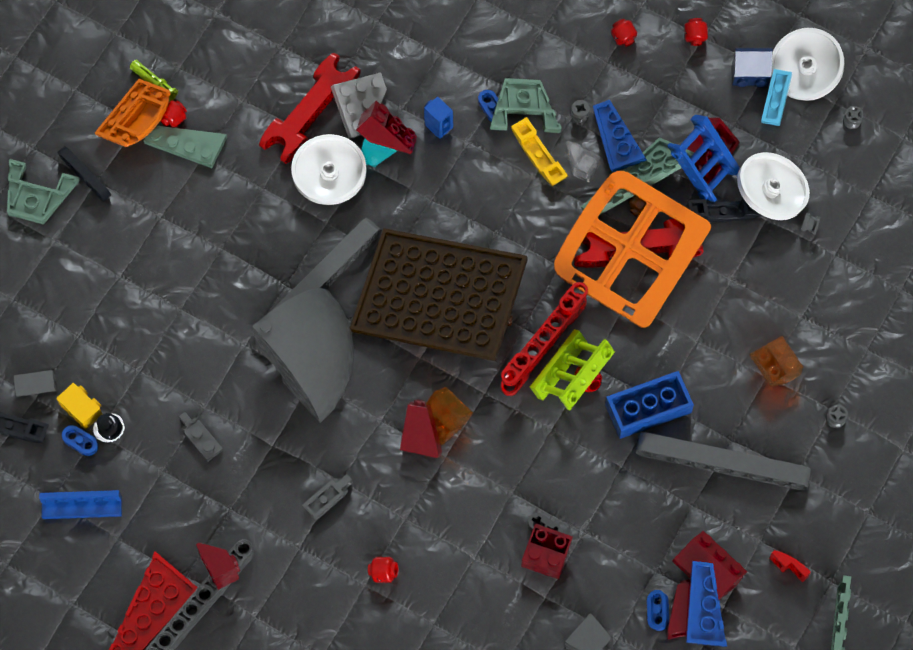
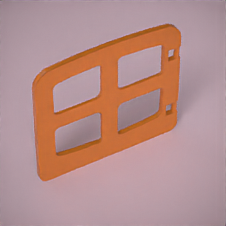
(629, 246)

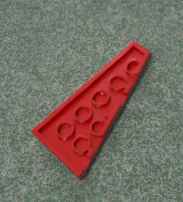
(153, 605)

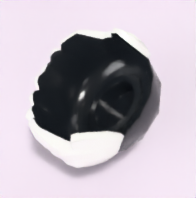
(108, 427)

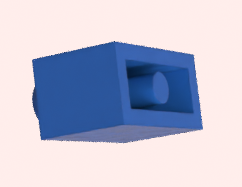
(438, 117)

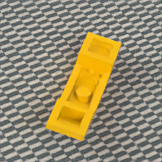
(537, 152)

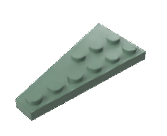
(658, 166)

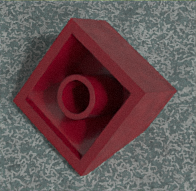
(219, 564)

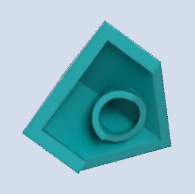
(374, 153)

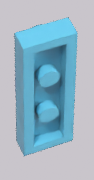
(776, 97)

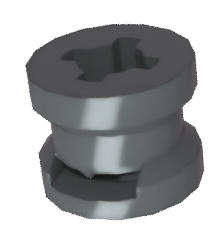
(853, 112)
(580, 116)
(809, 222)
(839, 412)

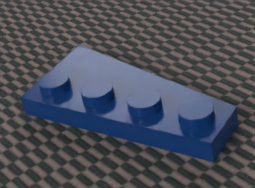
(617, 140)
(704, 612)

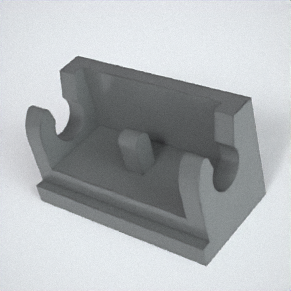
(35, 383)

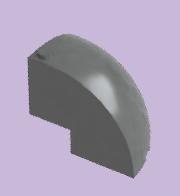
(310, 348)

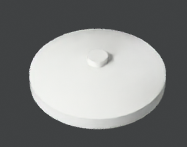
(813, 60)
(329, 169)
(773, 186)

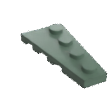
(189, 144)
(841, 613)

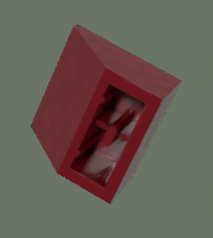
(546, 551)

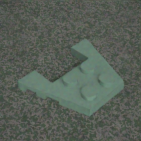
(524, 97)
(32, 200)

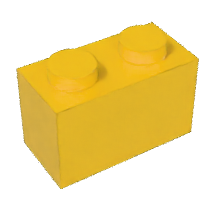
(79, 405)

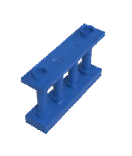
(719, 151)

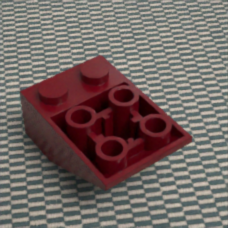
(385, 129)

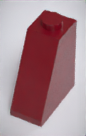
(420, 431)
(679, 613)

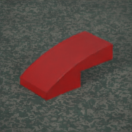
(785, 561)

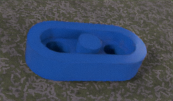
(488, 108)
(81, 440)
(655, 611)

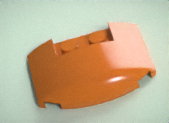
(135, 114)

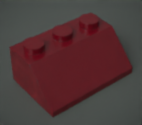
(728, 138)
(705, 549)

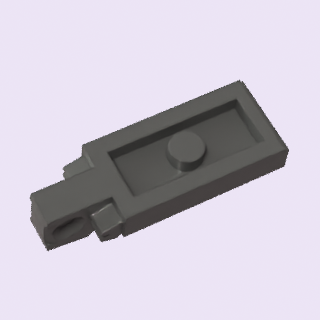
(200, 437)
(327, 497)

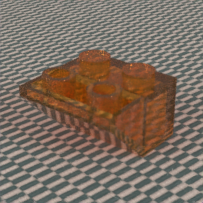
(777, 362)
(448, 413)

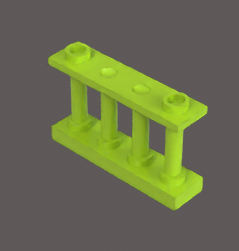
(562, 360)

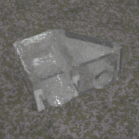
(581, 161)

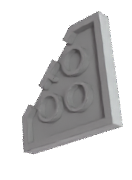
(356, 97)

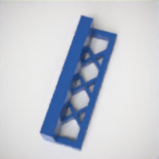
(81, 504)

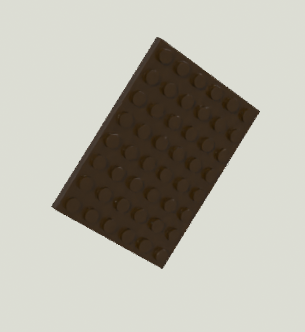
(439, 294)

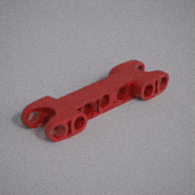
(306, 112)
(655, 240)
(523, 363)

